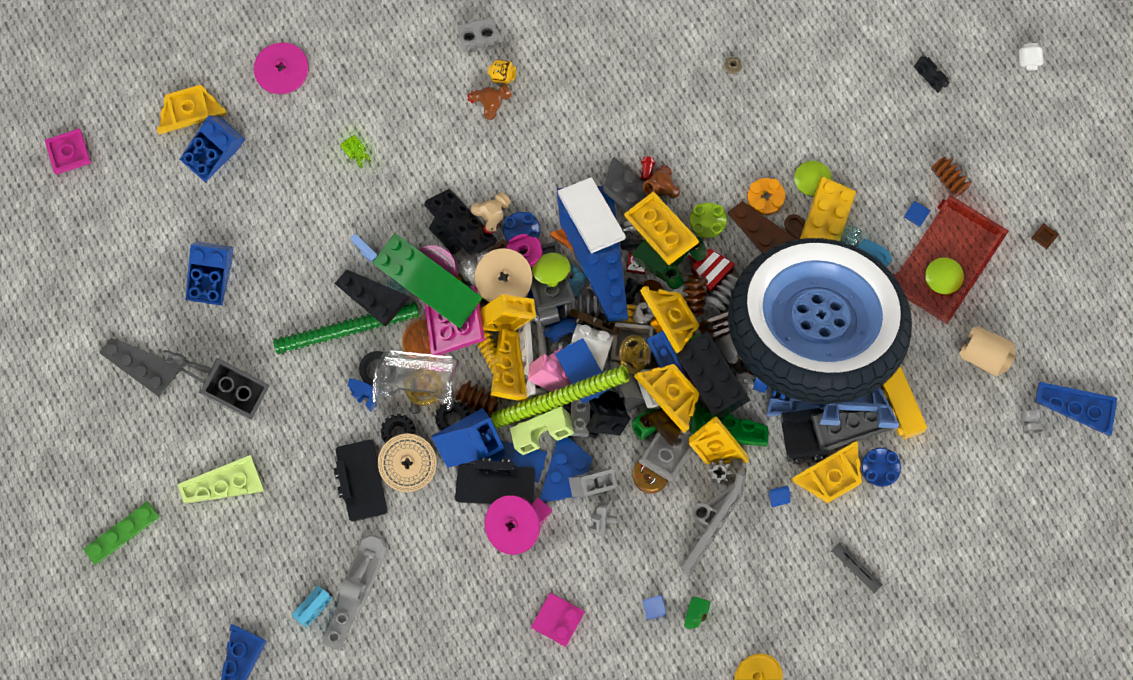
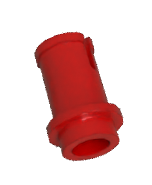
(647, 168)

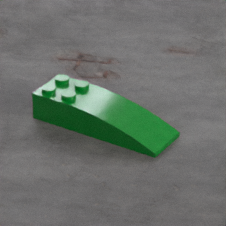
(427, 280)

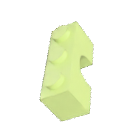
(527, 434)

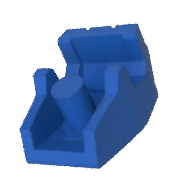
(362, 390)

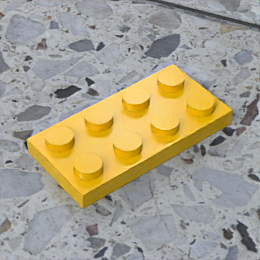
(828, 210)
(661, 228)

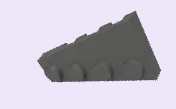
(140, 365)
(852, 427)

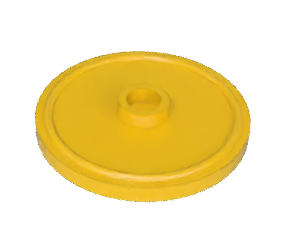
(759, 667)

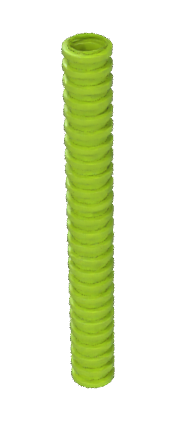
(560, 397)

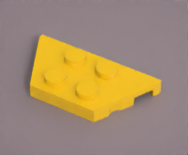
(188, 108)
(672, 315)
(671, 392)
(716, 443)
(832, 475)

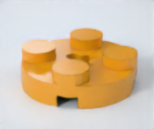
(760, 204)

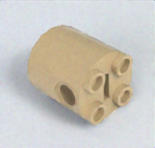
(989, 351)

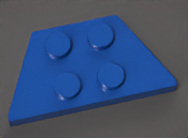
(566, 462)

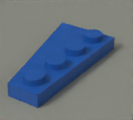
(1082, 406)

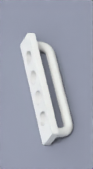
(527, 353)

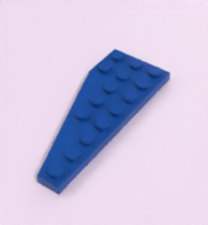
(600, 267)

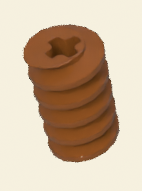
(951, 176)

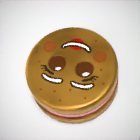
(648, 480)

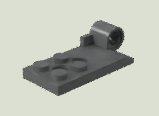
(549, 297)

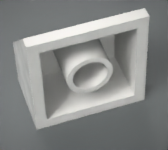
(597, 341)

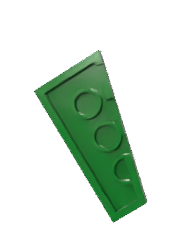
(744, 431)

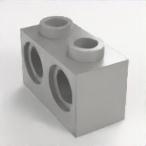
(477, 30)
(592, 482)

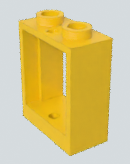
(507, 313)

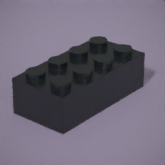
(712, 376)

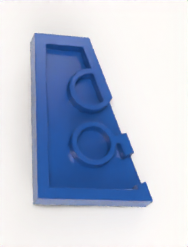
(242, 654)

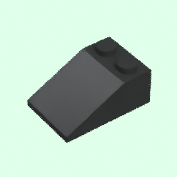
(629, 392)

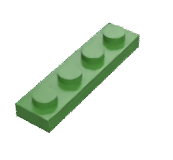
(121, 533)

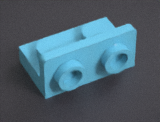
(312, 606)

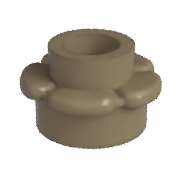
(733, 69)

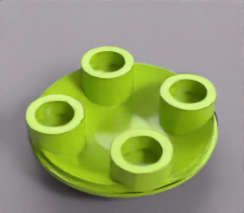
(808, 176)
(708, 220)
(551, 269)
(944, 276)

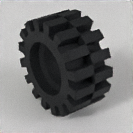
(441, 413)
(396, 421)

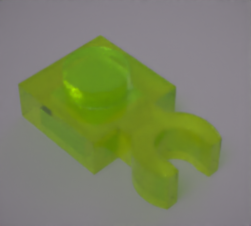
(354, 149)

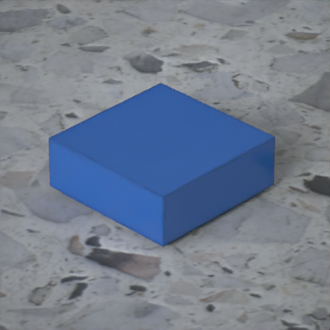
(917, 213)

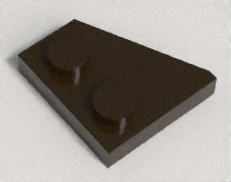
(583, 318)
(665, 426)

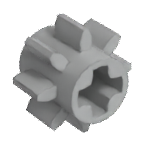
(724, 468)

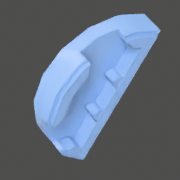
(365, 249)

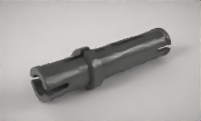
(856, 567)

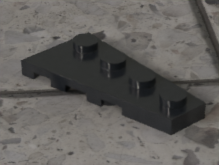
(372, 296)

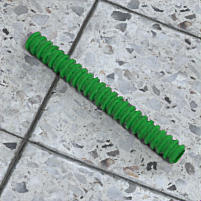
(340, 329)

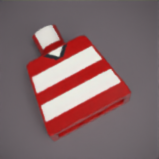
(713, 268)

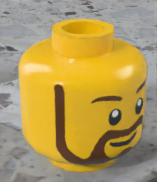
(502, 71)

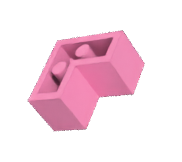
(548, 372)

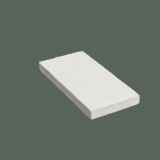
(591, 215)

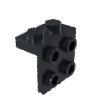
(609, 415)

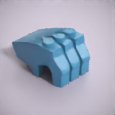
(876, 251)

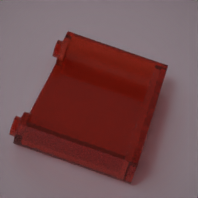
(954, 234)

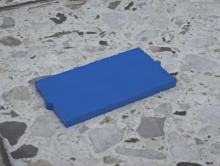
(579, 364)
(533, 459)

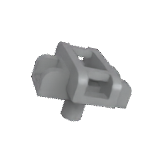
(600, 518)

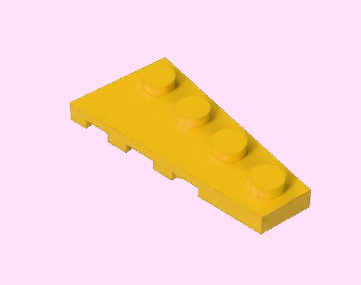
(508, 368)

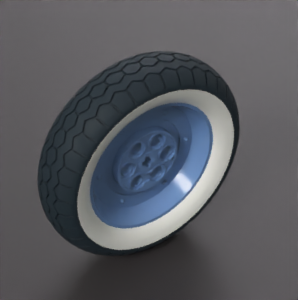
(800, 362)

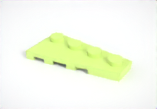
(226, 481)

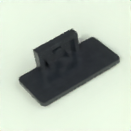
(456, 224)
(360, 480)
(491, 480)

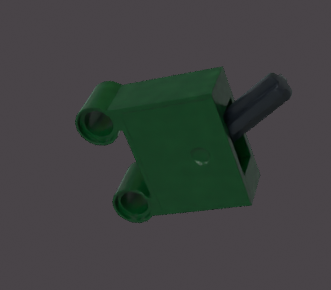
(651, 261)

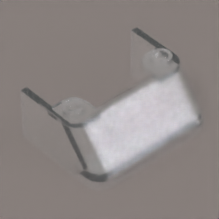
(416, 373)

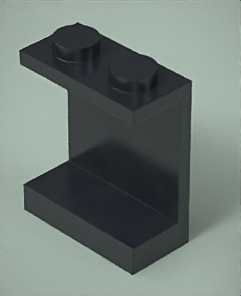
(801, 437)

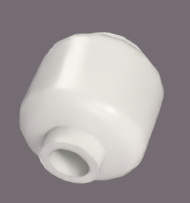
(1031, 56)

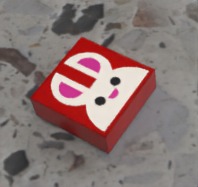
(632, 267)

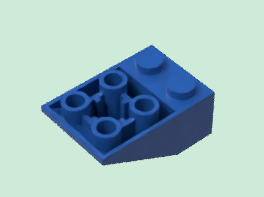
(211, 147)
(208, 272)
(468, 440)

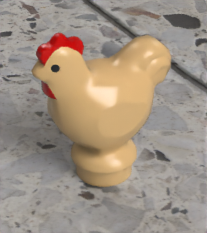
(491, 211)

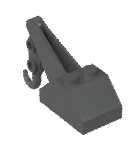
(225, 384)

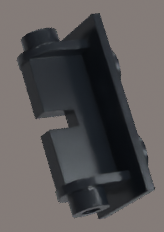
(927, 70)

